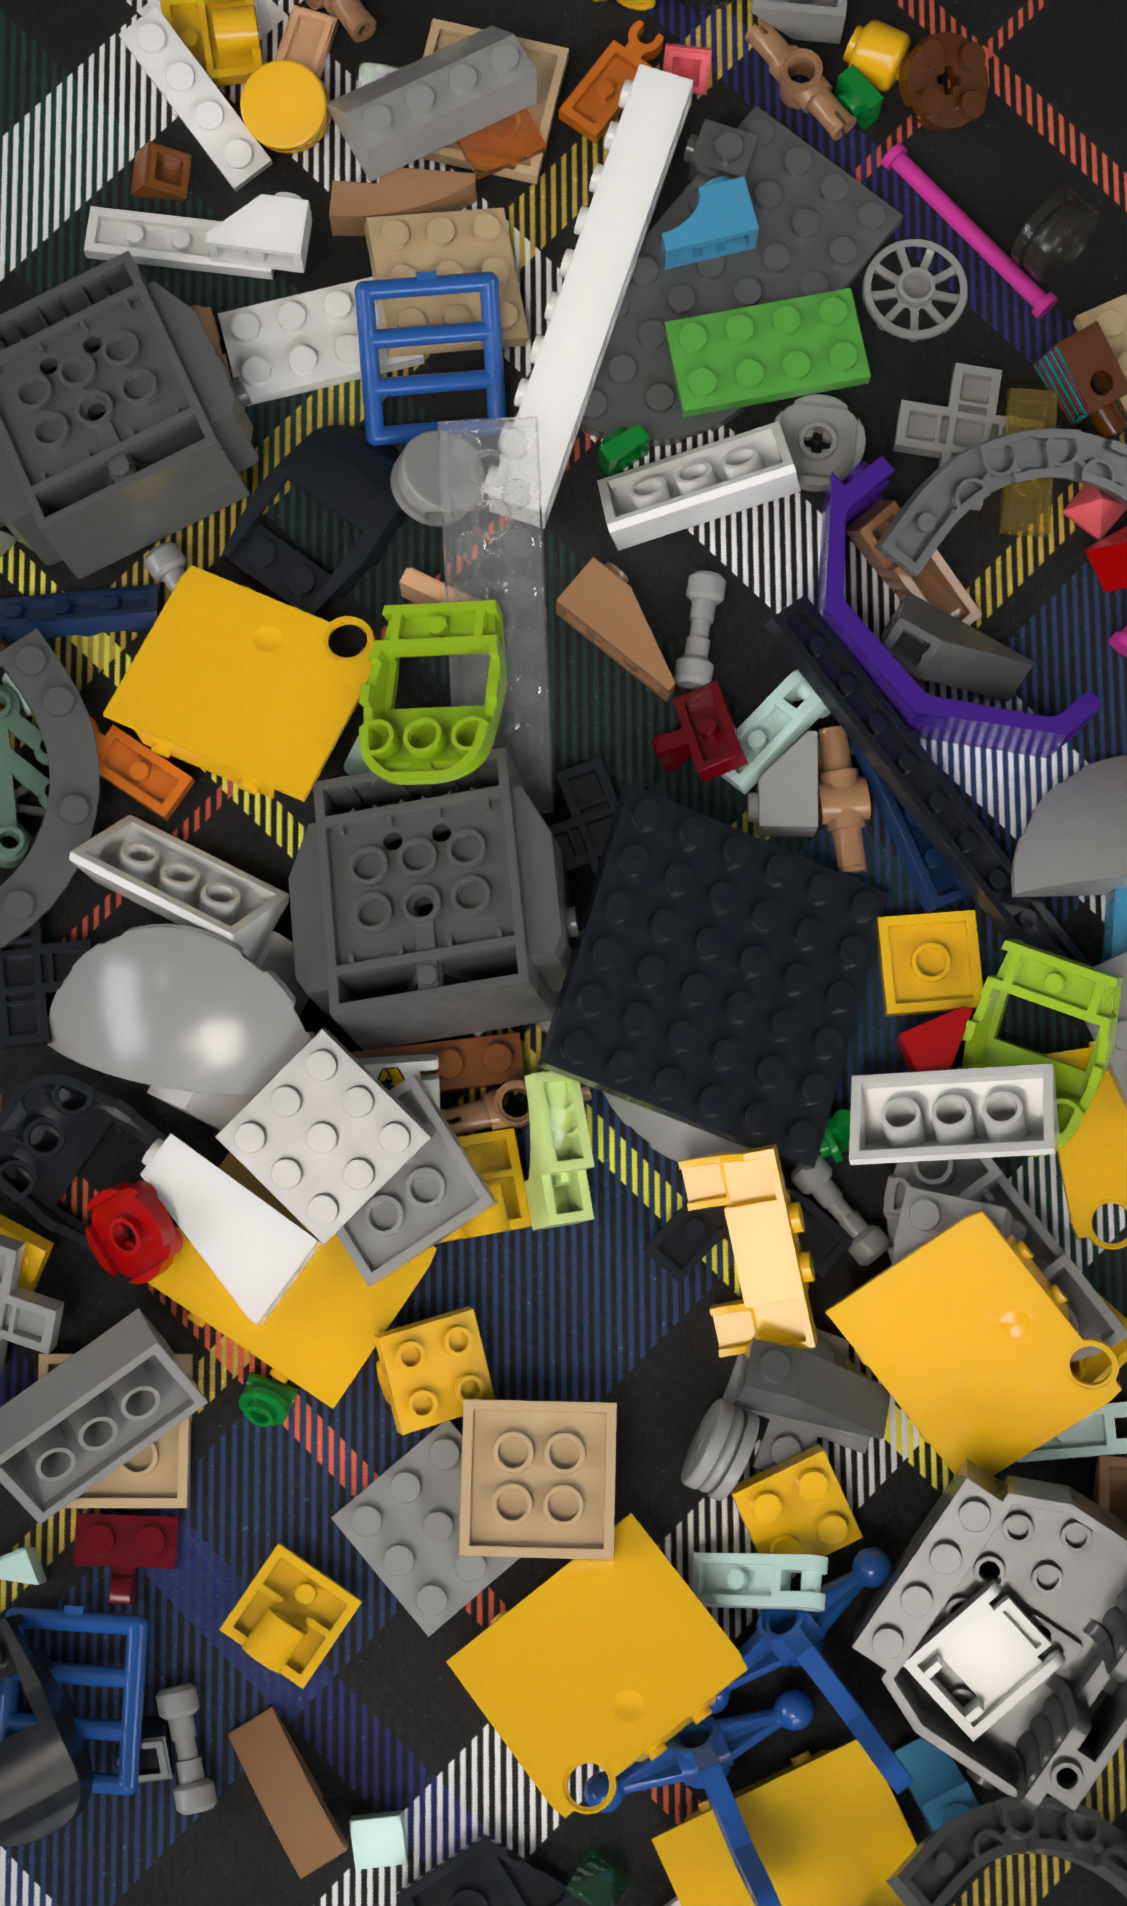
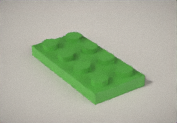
(766, 352)

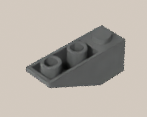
(952, 652)

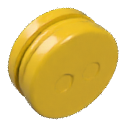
(285, 106)

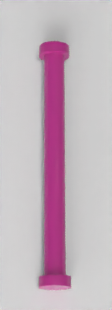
(969, 230)

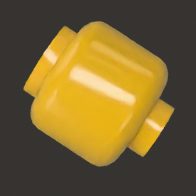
(878, 53)

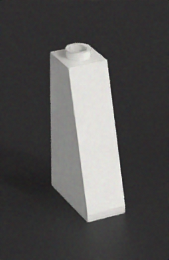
(235, 1232)

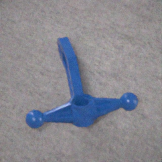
(797, 1639)
(702, 1759)

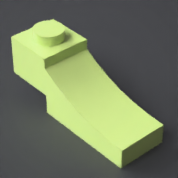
(558, 1152)

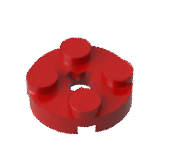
(155, 1235)

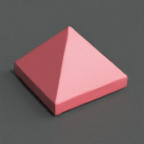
(690, 63)
(1094, 511)

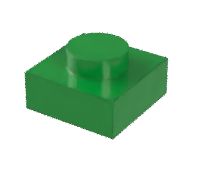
(858, 96)
(622, 449)

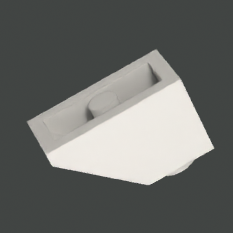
(264, 234)

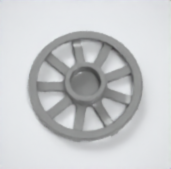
(914, 290)

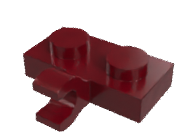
(705, 734)
(125, 1545)

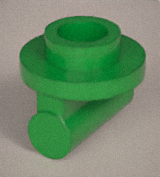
(836, 1136)
(266, 1400)

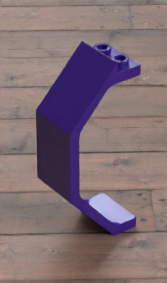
(922, 713)

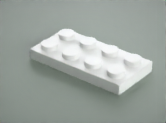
(300, 343)

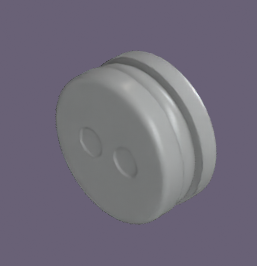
(417, 479)
(720, 1449)

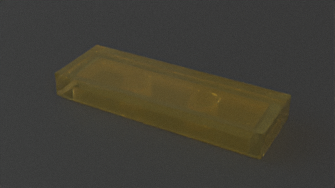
(1028, 503)

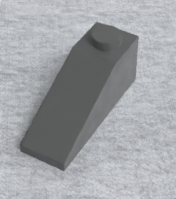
(810, 1390)

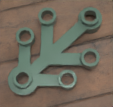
(14, 765)

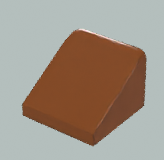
(161, 173)

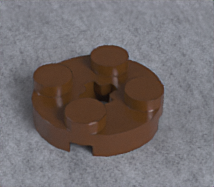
(967, 74)

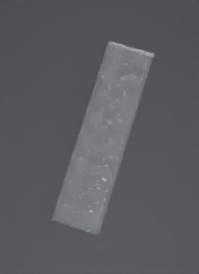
(498, 555)

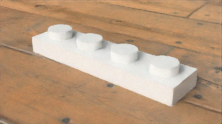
(195, 98)
(158, 241)

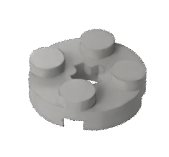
(838, 427)

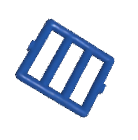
(371, 339)
(130, 1678)

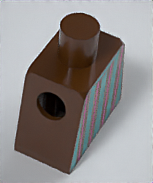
(1086, 380)

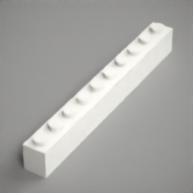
(601, 266)

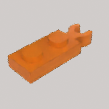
(597, 96)
(140, 771)

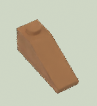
(610, 617)

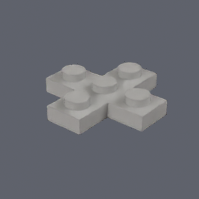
(962, 424)
(24, 1314)
(787, 1436)

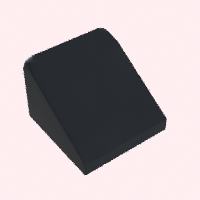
(154, 1751)

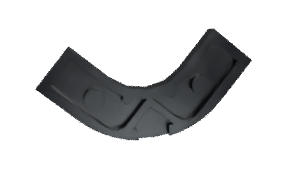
(694, 1233)

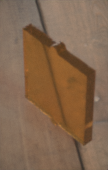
(502, 144)

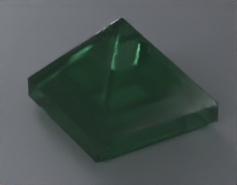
(597, 1882)

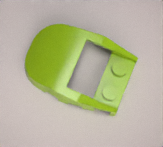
(433, 742)
(1059, 985)

